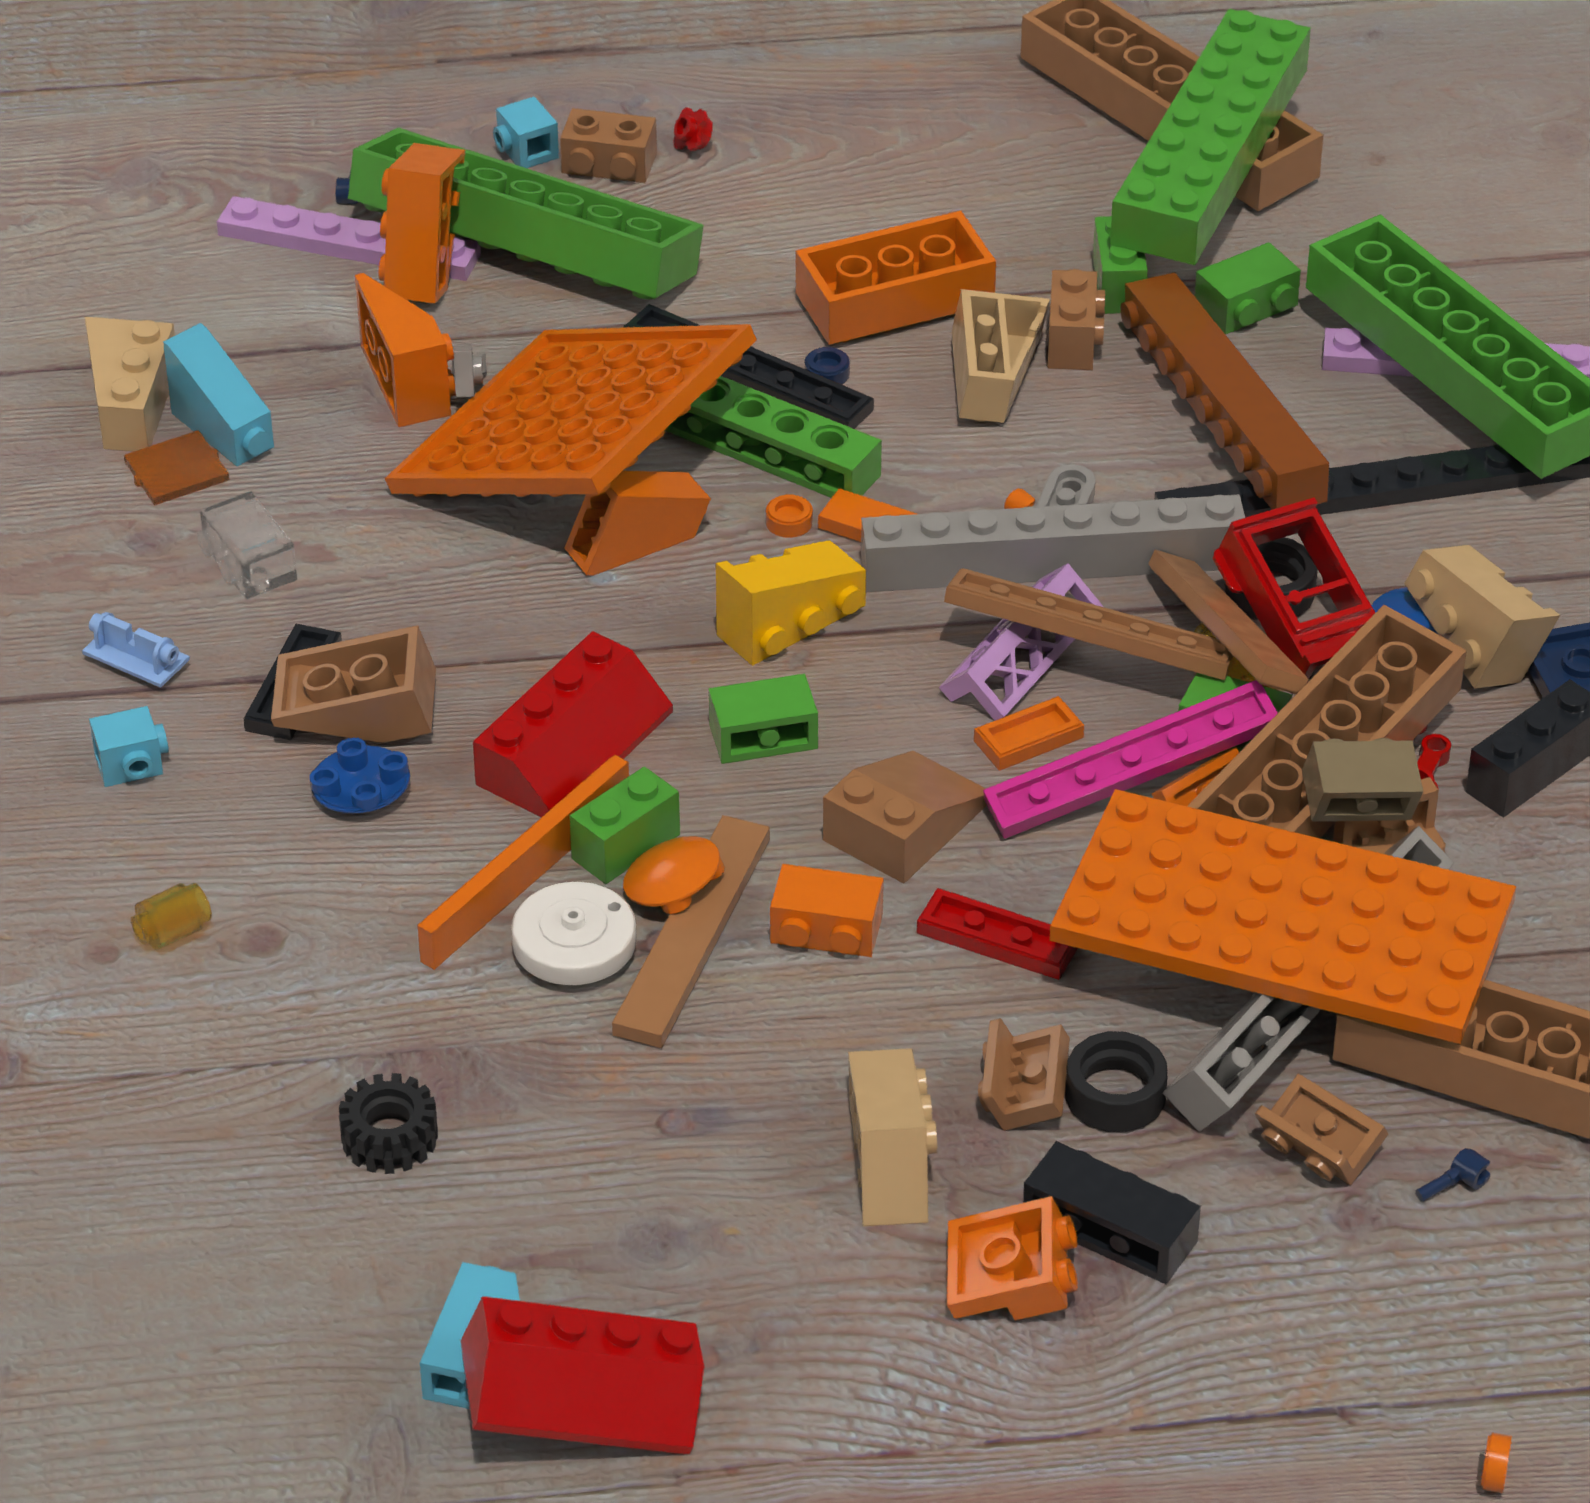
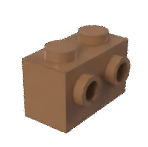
(608, 145)
(1073, 320)

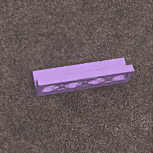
(1000, 647)

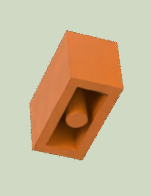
(826, 910)

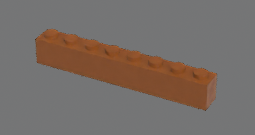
(1225, 392)

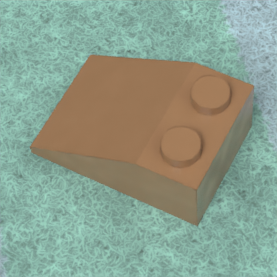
(358, 687)
(899, 812)

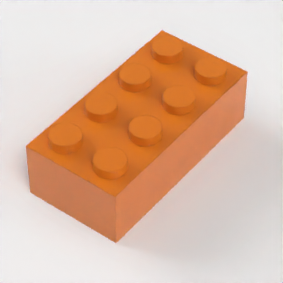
(892, 276)

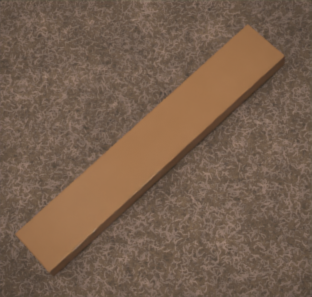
(1228, 622)
(1090, 623)
(690, 938)

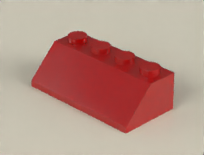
(569, 724)
(583, 1375)

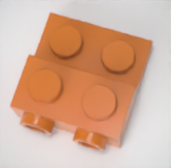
(1011, 1260)

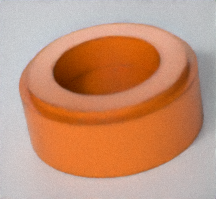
(789, 516)
(1496, 1462)

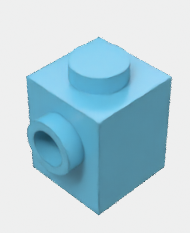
(526, 133)
(128, 745)

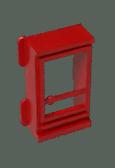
(1246, 572)

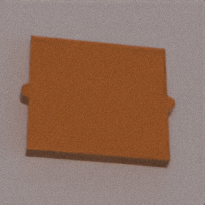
(176, 467)

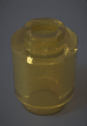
(171, 915)

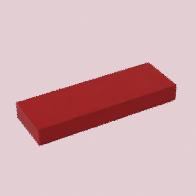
(994, 933)

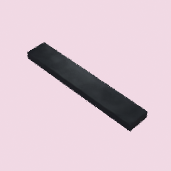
(779, 377)

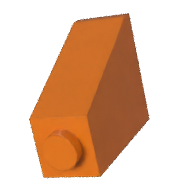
(636, 518)

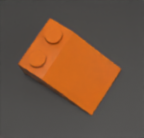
(405, 353)

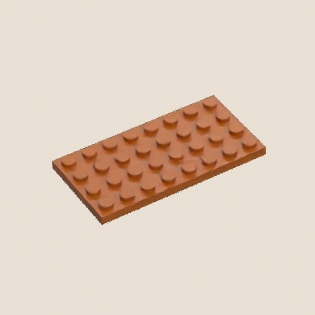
(1285, 915)

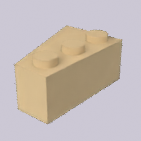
(993, 349)
(128, 378)
(1480, 612)
(891, 1134)

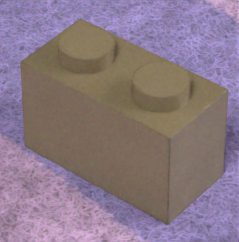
(1362, 780)

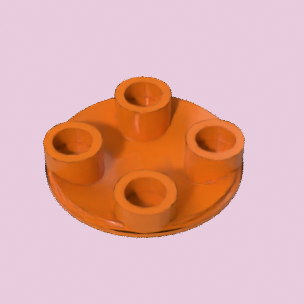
(673, 873)

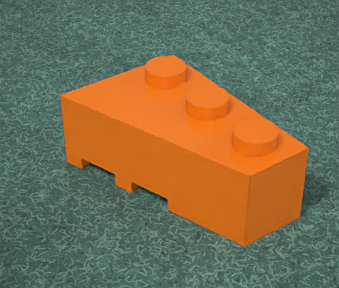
(419, 222)

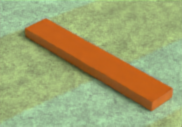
(511, 870)

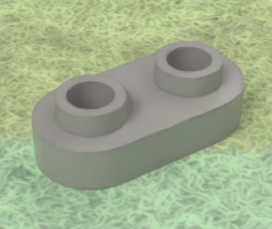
(1068, 486)

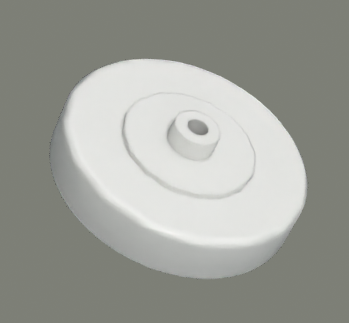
(573, 933)

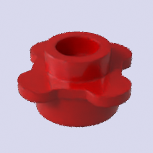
(692, 129)

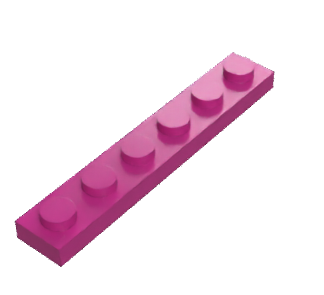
(1129, 759)

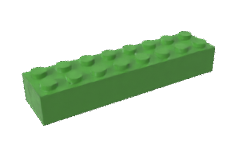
(1210, 137)
(547, 219)
(1455, 342)

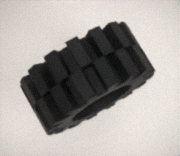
(391, 1145)

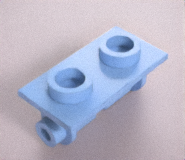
(135, 652)

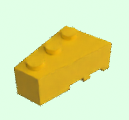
(785, 597)

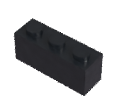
(1531, 750)
(1117, 1211)

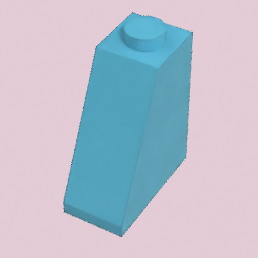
(215, 397)
(442, 1361)

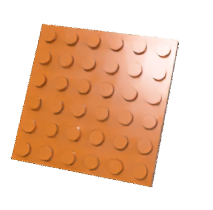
(571, 411)

